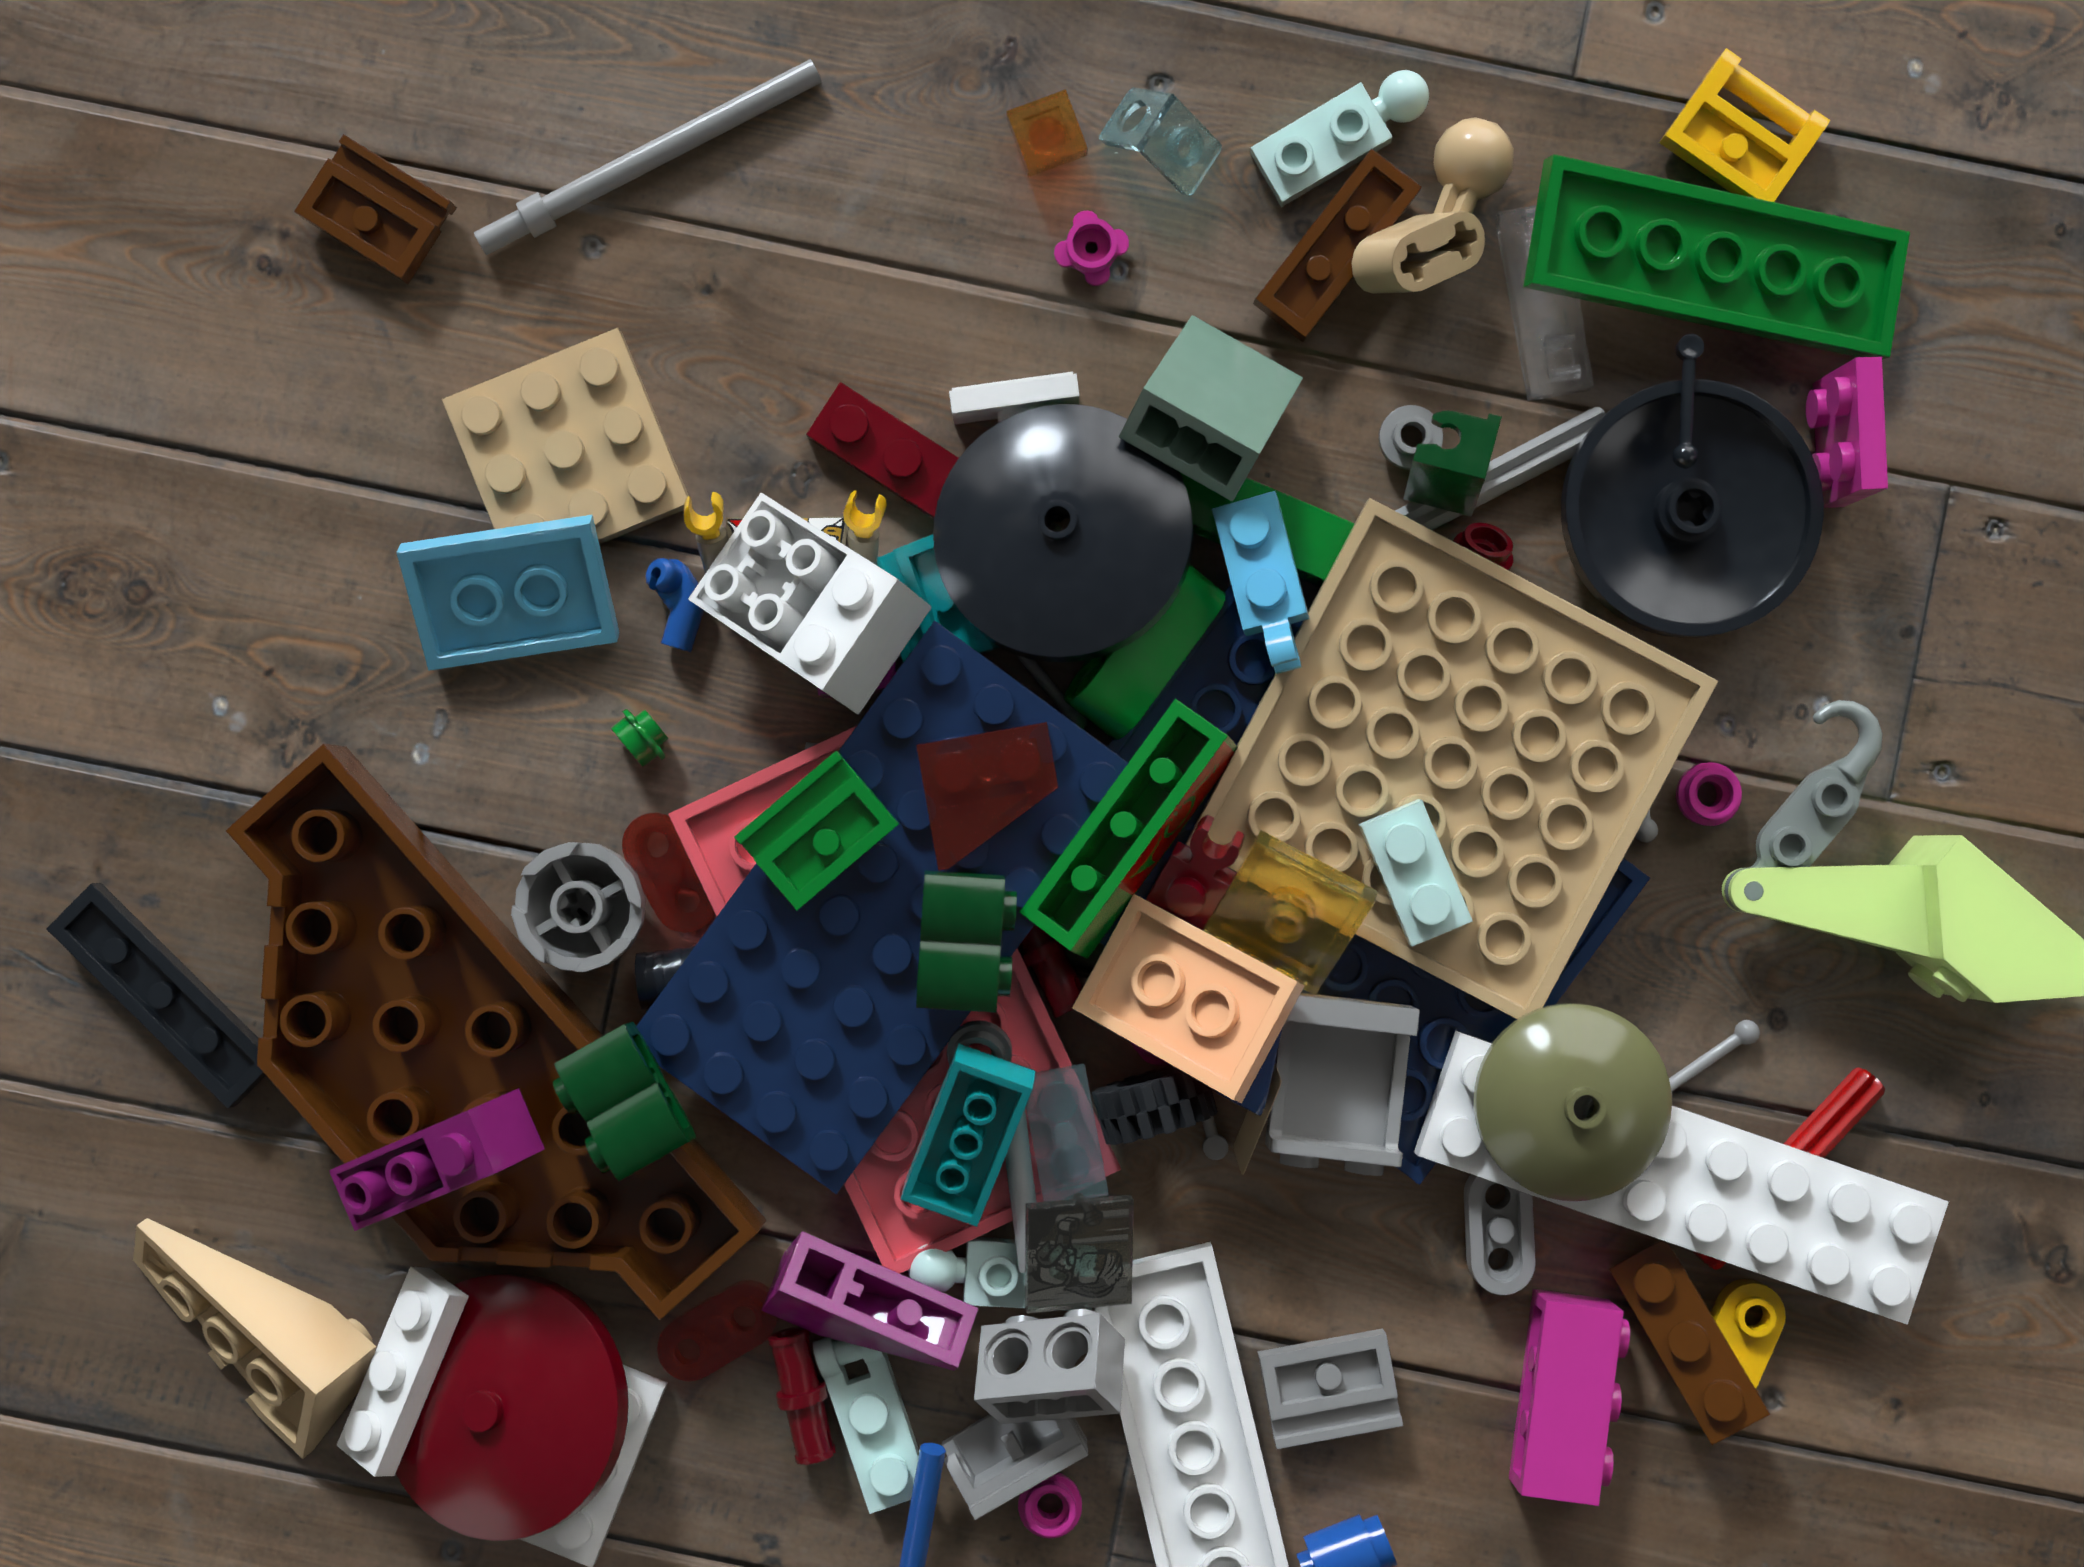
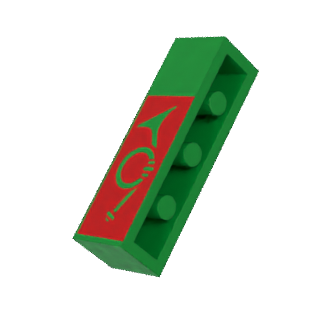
(1130, 829)

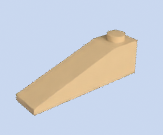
(282, 1341)

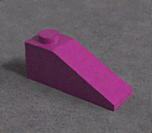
(867, 1304)

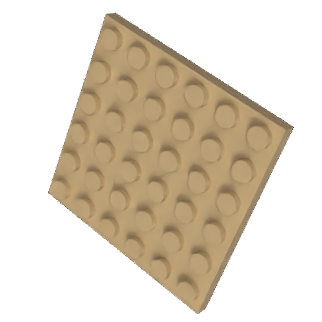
(1494, 707)

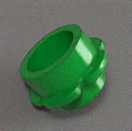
(641, 736)

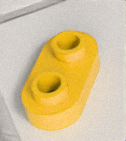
(1753, 1343)

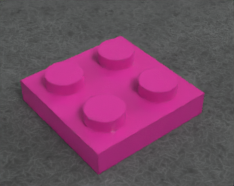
(1849, 431)

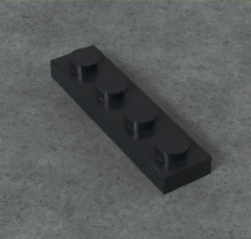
(160, 993)

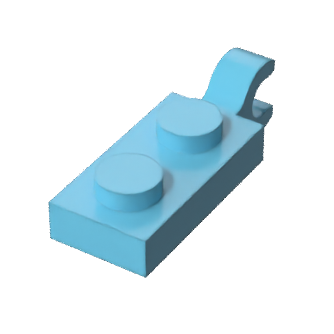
(1263, 574)

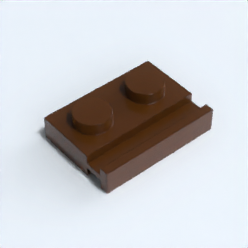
(375, 209)

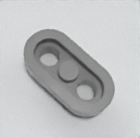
(1499, 1226)

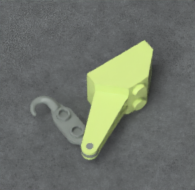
(1935, 903)

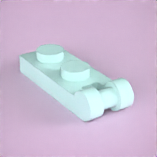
(871, 1422)

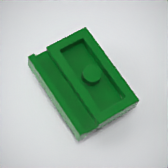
(816, 830)

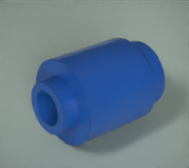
(1348, 1544)

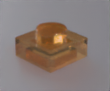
(1047, 133)

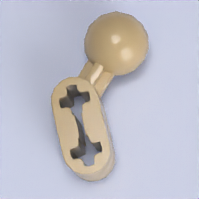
(1470, 165)

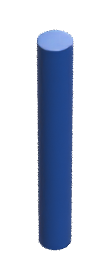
(922, 1505)

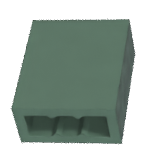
(1210, 407)

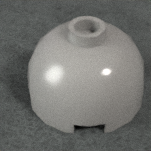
(561, 886)

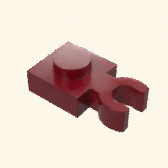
(1196, 876)

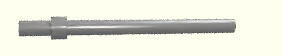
(538, 213)

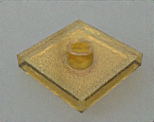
(1290, 911)

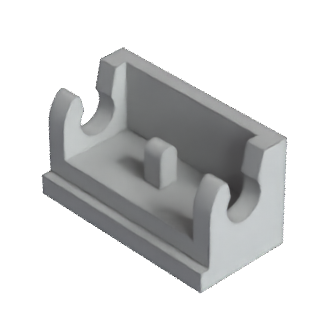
(1003, 1460)

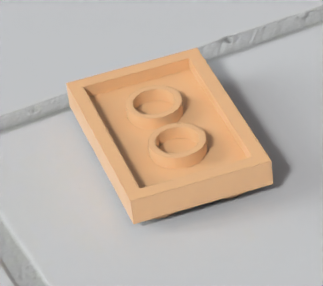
(1188, 998)

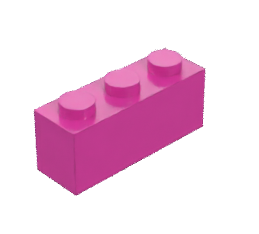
(1568, 1397)

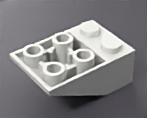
(810, 602)

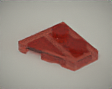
(983, 785)

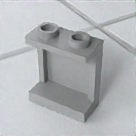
(1341, 1083)

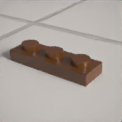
(1322, 259)
(1689, 1341)

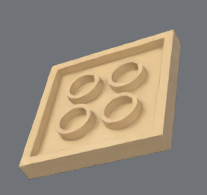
(569, 442)

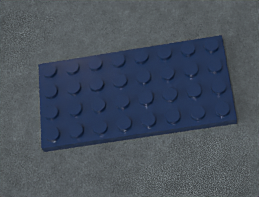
(812, 1012)

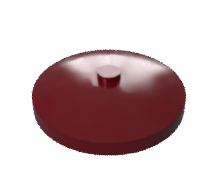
(518, 1412)

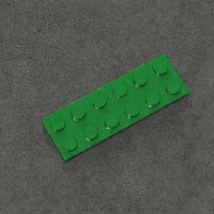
(1715, 258)

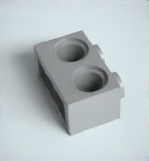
(1048, 1382)

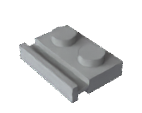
(1330, 1388)

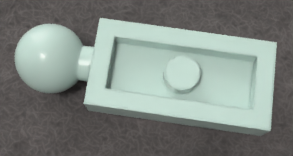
(1337, 135)
(987, 1272)

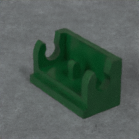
(1456, 475)

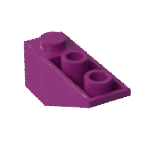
(437, 1160)

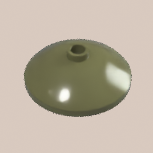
(1530, 1092)

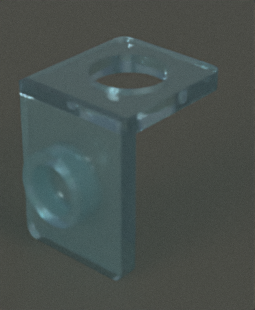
(1165, 136)

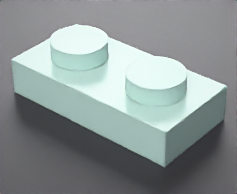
(1415, 872)

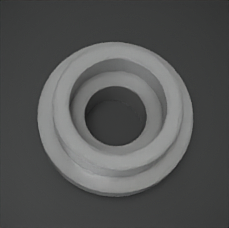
(1390, 434)

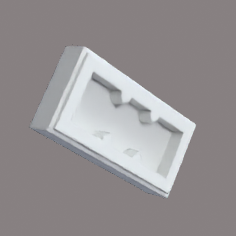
(1012, 397)

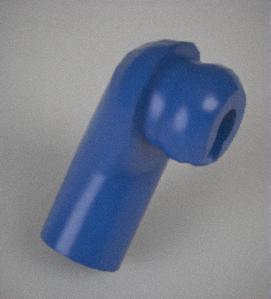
(674, 585)

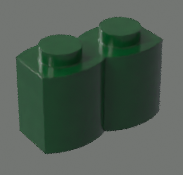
(962, 941)
(622, 1101)

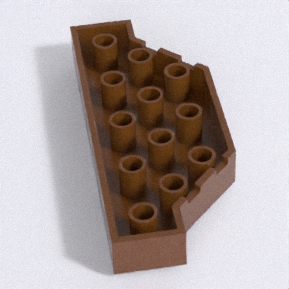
(415, 1003)

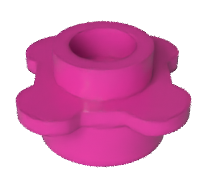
(1090, 229)

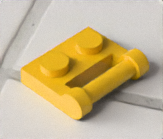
(1731, 144)

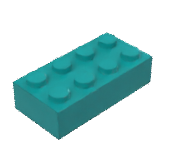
(968, 1135)

